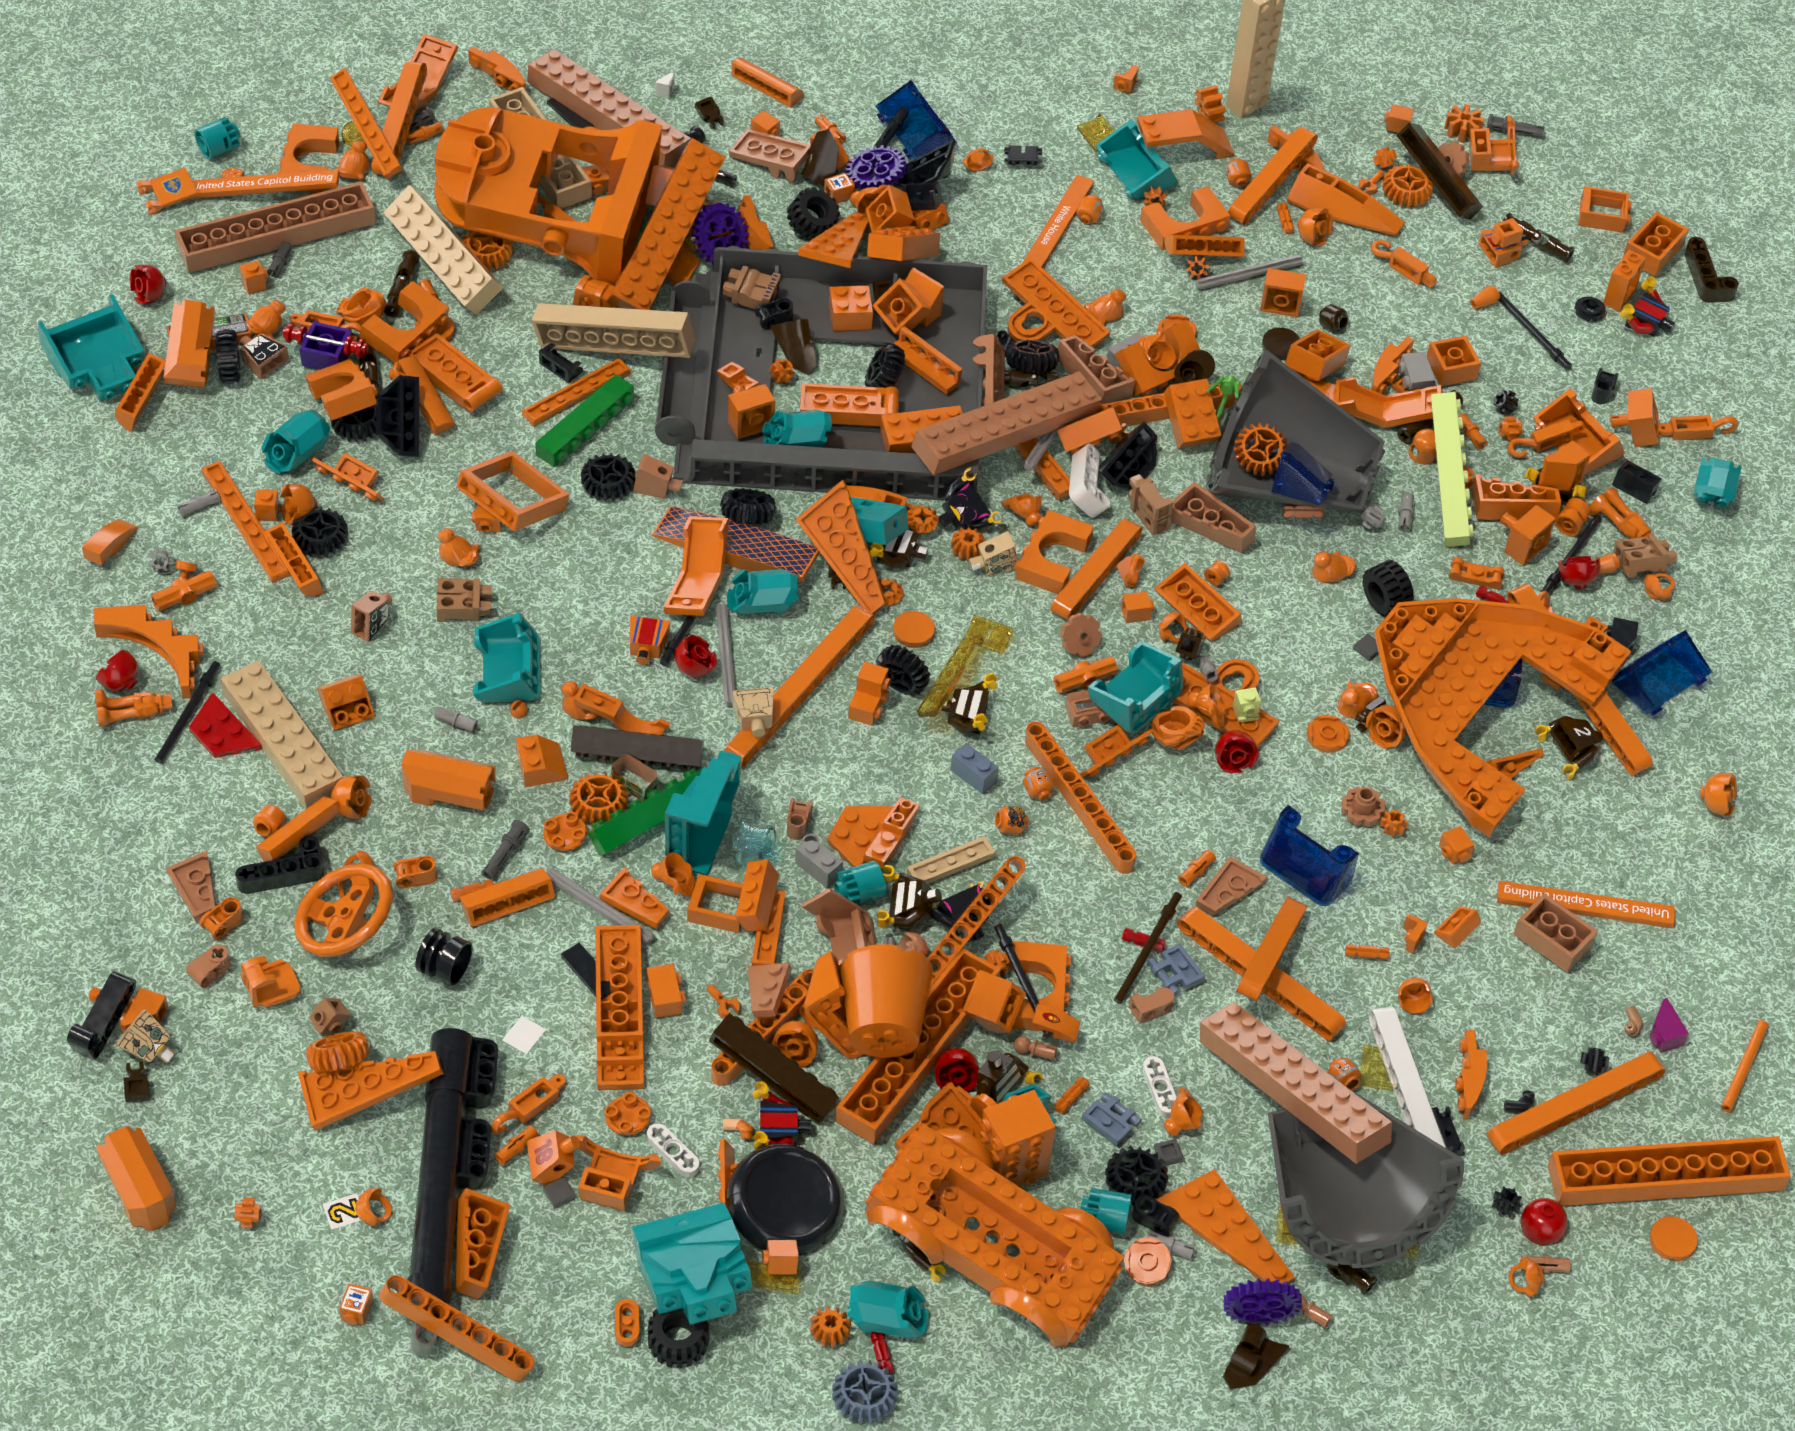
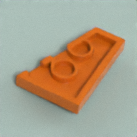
(634, 900)

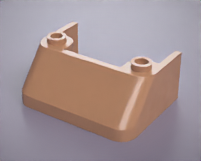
(843, 922)

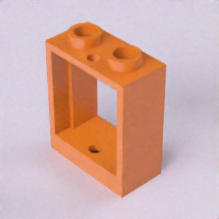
(1604, 198)
(1624, 280)
(708, 917)

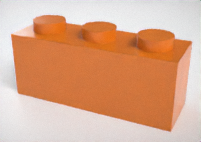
(1090, 430)
(757, 895)

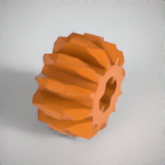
(966, 543)
(827, 1334)

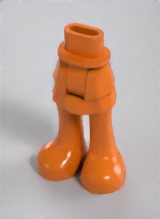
(1631, 526)
(141, 704)

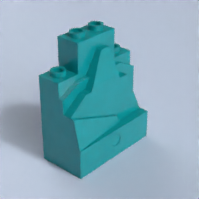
(94, 350)
(702, 814)
(693, 1262)

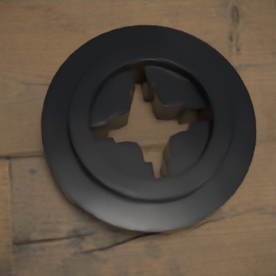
(1593, 304)

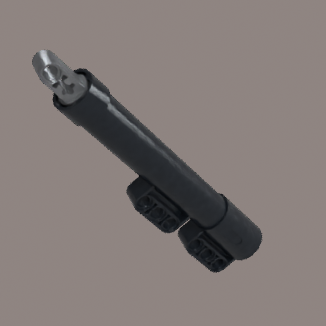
(449, 1159)

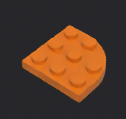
(950, 1110)

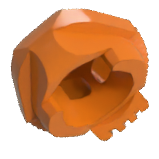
(371, 300)
(1177, 727)

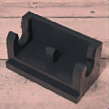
(923, 195)
(558, 364)
(1636, 481)
(1448, 1131)

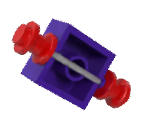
(324, 344)

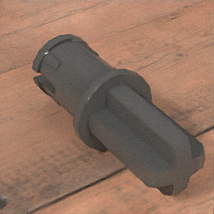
(279, 260)

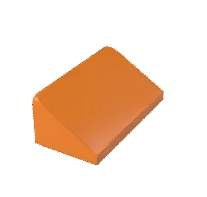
(1458, 926)

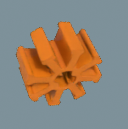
(1210, 103)
(1461, 122)

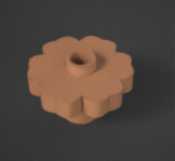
(1456, 156)
(1080, 634)
(1363, 806)

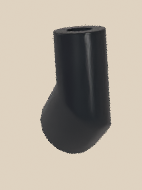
(1005, 339)
(1522, 1104)

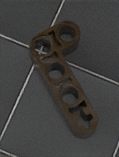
(1707, 283)

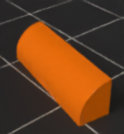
(766, 82)
(1204, 245)
(140, 391)
(429, 401)
(294, 560)
(302, 825)
(507, 897)

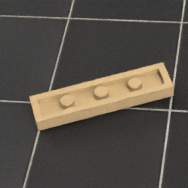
(952, 860)

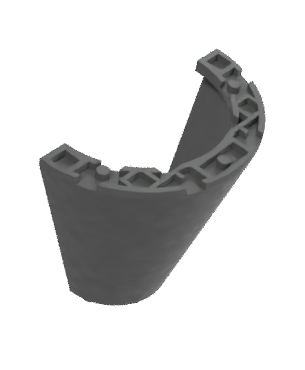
(1307, 418)
(1363, 1209)

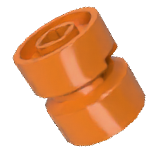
(1573, 517)

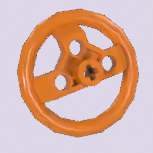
(349, 912)

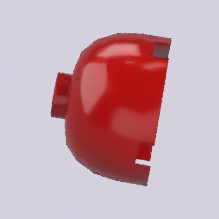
(149, 281)
(1579, 571)
(694, 657)
(120, 672)
(1237, 748)
(957, 1067)
(1544, 1221)

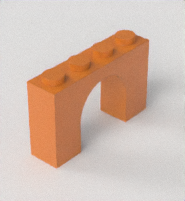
(304, 140)
(1211, 214)
(398, 343)
(1136, 364)
(342, 389)
(1051, 530)
(1050, 962)

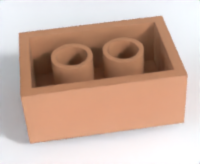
(1555, 932)

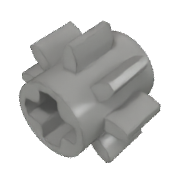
(1372, 516)
(163, 553)

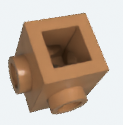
(329, 1016)

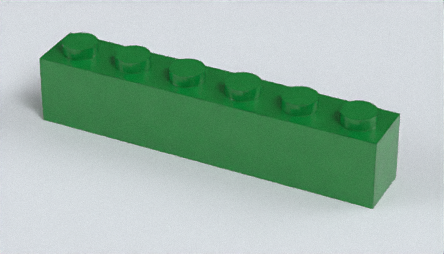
(584, 420)
(639, 816)

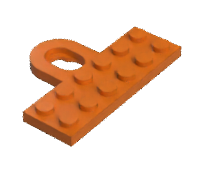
(1052, 304)
(1195, 681)

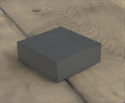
(1366, 647)
(1169, 1152)
(558, 1192)

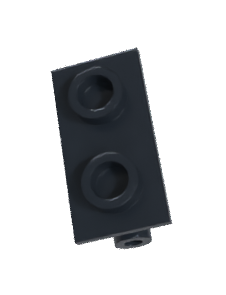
(1031, 154)

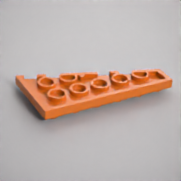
(839, 242)
(839, 538)
(353, 1089)
(1222, 1221)

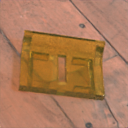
(1095, 127)
(998, 638)

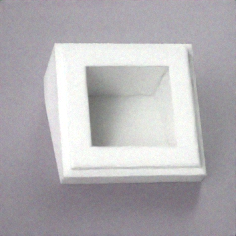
(665, 86)

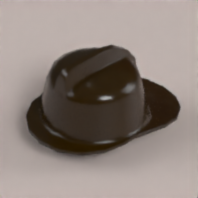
(1195, 366)

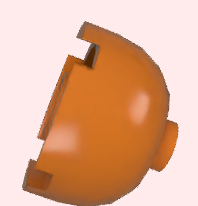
(1315, 223)
(297, 502)
(1386, 726)
(352, 792)
(1719, 793)
(797, 1040)

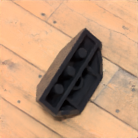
(930, 166)
(399, 416)
(1131, 457)

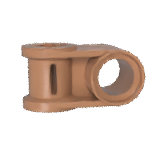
(798, 818)
(209, 967)

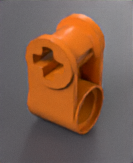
(416, 871)
(219, 920)

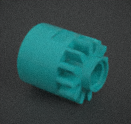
(217, 137)
(861, 883)
(1109, 1208)

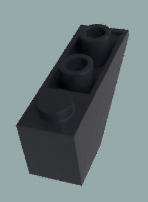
(1623, 631)

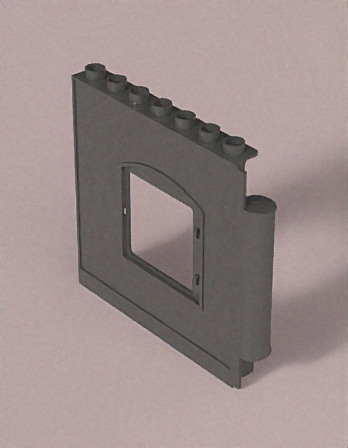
(695, 398)

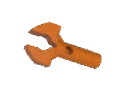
(1371, 183)
(723, 1002)

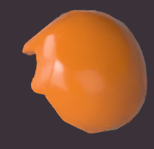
(1415, 995)

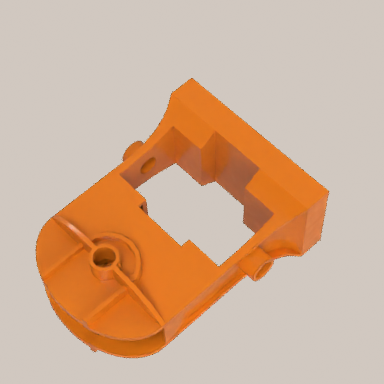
(491, 175)

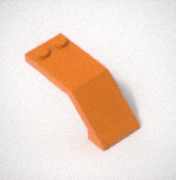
(438, 57)
(1184, 127)
(1384, 409)
(701, 566)

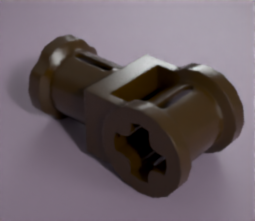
(1354, 1275)

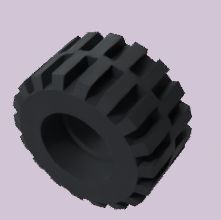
(818, 202)
(1386, 586)
(672, 1350)

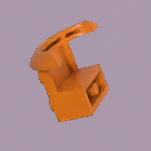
(1493, 154)
(611, 1174)

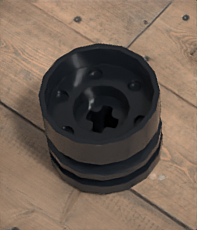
(443, 956)

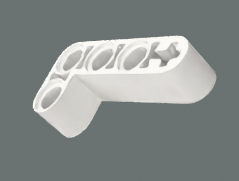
(1083, 482)

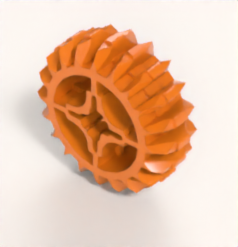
(1407, 185)
(489, 249)
(1247, 456)
(599, 791)
(337, 1051)

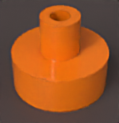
(185, 568)

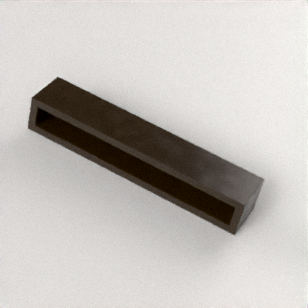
(1439, 171)
(641, 746)
(774, 1068)

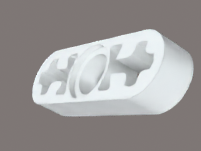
(1162, 1077)
(669, 1141)

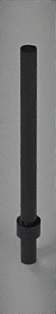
(1555, 353)
(1555, 578)
(672, 645)
(205, 681)
(1008, 946)

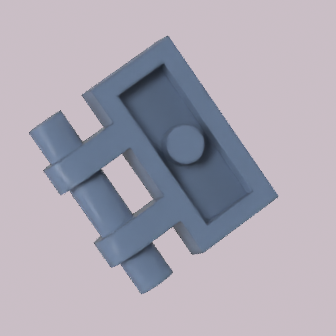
(1182, 966)
(1107, 1122)

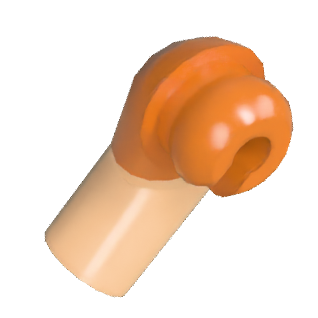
(739, 1125)

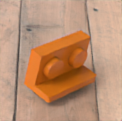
(930, 218)

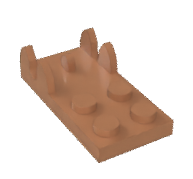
(772, 152)
(994, 361)

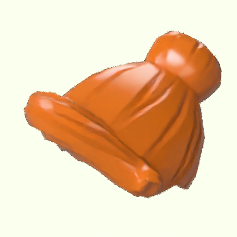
(354, 162)
(865, 197)
(1108, 306)
(267, 319)
(1157, 351)
(1025, 506)
(456, 549)
(1332, 567)
(570, 690)
(1356, 698)
(1209, 703)
(675, 873)
(1184, 1113)

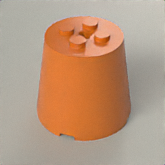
(885, 998)

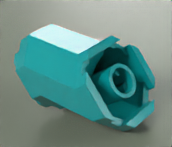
(798, 428)
(295, 441)
(1717, 482)
(763, 591)
(888, 1309)

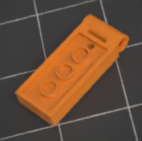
(456, 373)
(850, 403)

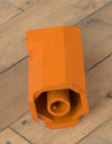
(189, 344)
(447, 779)
(137, 1178)

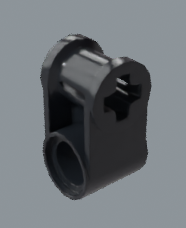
(775, 312)
(1603, 386)
(1156, 1215)

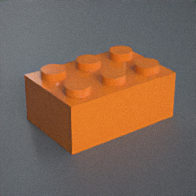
(1658, 242)
(1317, 355)
(1192, 413)

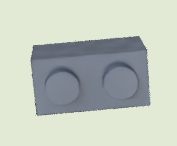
(974, 768)

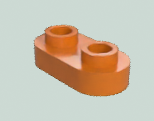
(627, 1324)

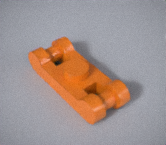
(1476, 573)

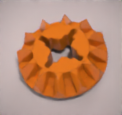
(917, 524)
(896, 592)

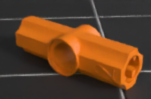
(184, 590)
(1084, 674)

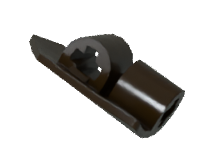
(822, 158)
(796, 344)
(1252, 1358)

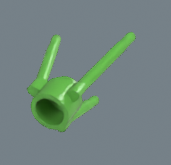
(1228, 386)

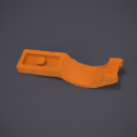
(614, 710)

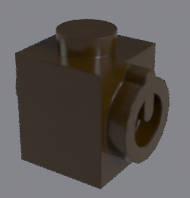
(1190, 644)

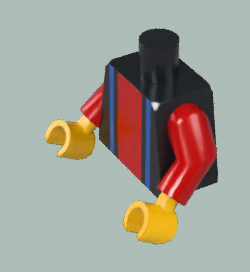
(1649, 312)
(777, 1119)

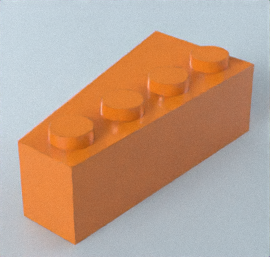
(1496, 498)

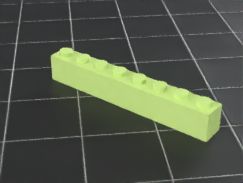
(1450, 469)

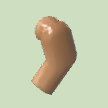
(1635, 1023)

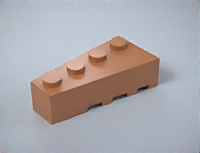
(1106, 380)
(1212, 518)

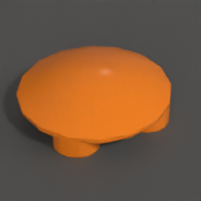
(564, 831)
(627, 1114)

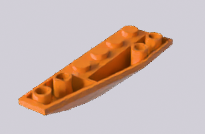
(1344, 201)

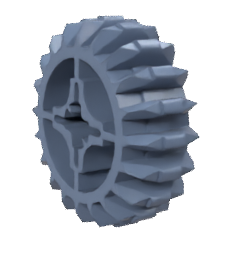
(881, 1386)

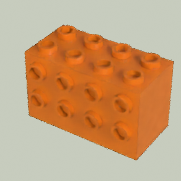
(1018, 1138)

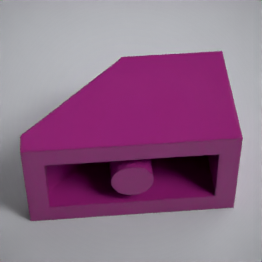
(1668, 1029)

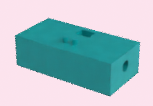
(880, 520)

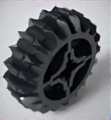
(228, 356)
(1032, 356)
(885, 366)
(356, 425)
(608, 477)
(748, 506)
(320, 532)
(905, 669)
(1151, 1173)

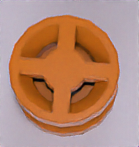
(1217, 573)

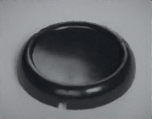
(785, 1196)

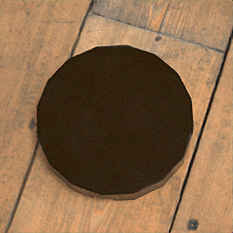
(1279, 341)

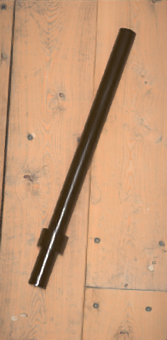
(1166, 914)

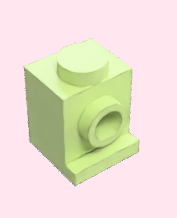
(1246, 705)

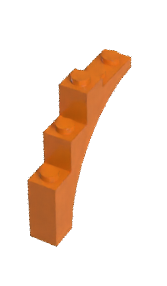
(136, 625)

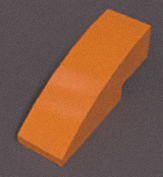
(108, 541)

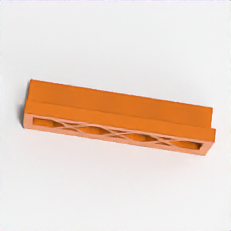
(926, 364)

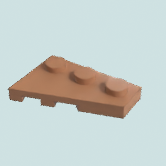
(194, 884)
(1228, 886)
(767, 987)

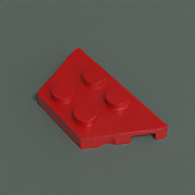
(221, 730)

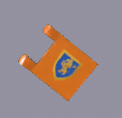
(168, 189)

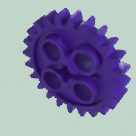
(889, 168)
(715, 217)
(1262, 1302)

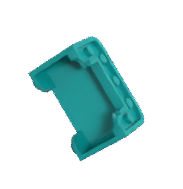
(1134, 162)
(509, 660)
(1141, 688)

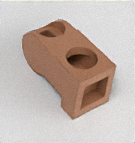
(1151, 1005)

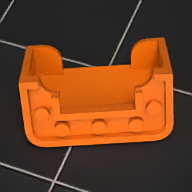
(1594, 438)
(826, 1005)

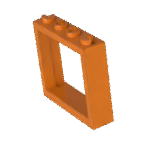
(471, 484)

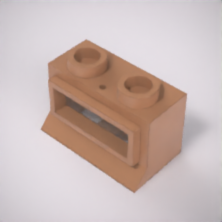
(1083, 710)

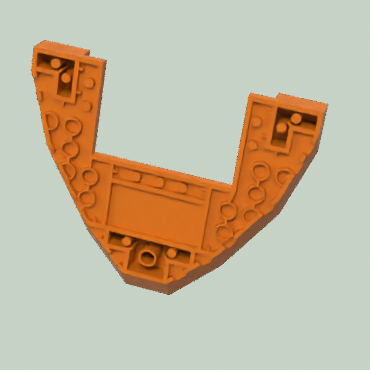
(1449, 659)

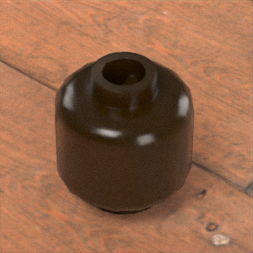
(1333, 318)

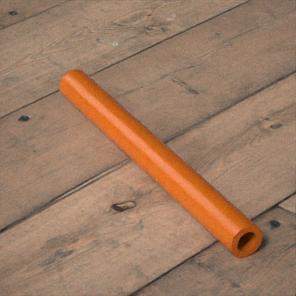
(1744, 1066)

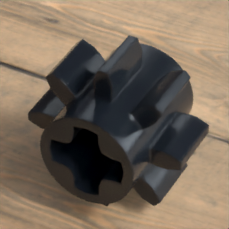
(1505, 402)
(1594, 1060)
(1506, 1201)

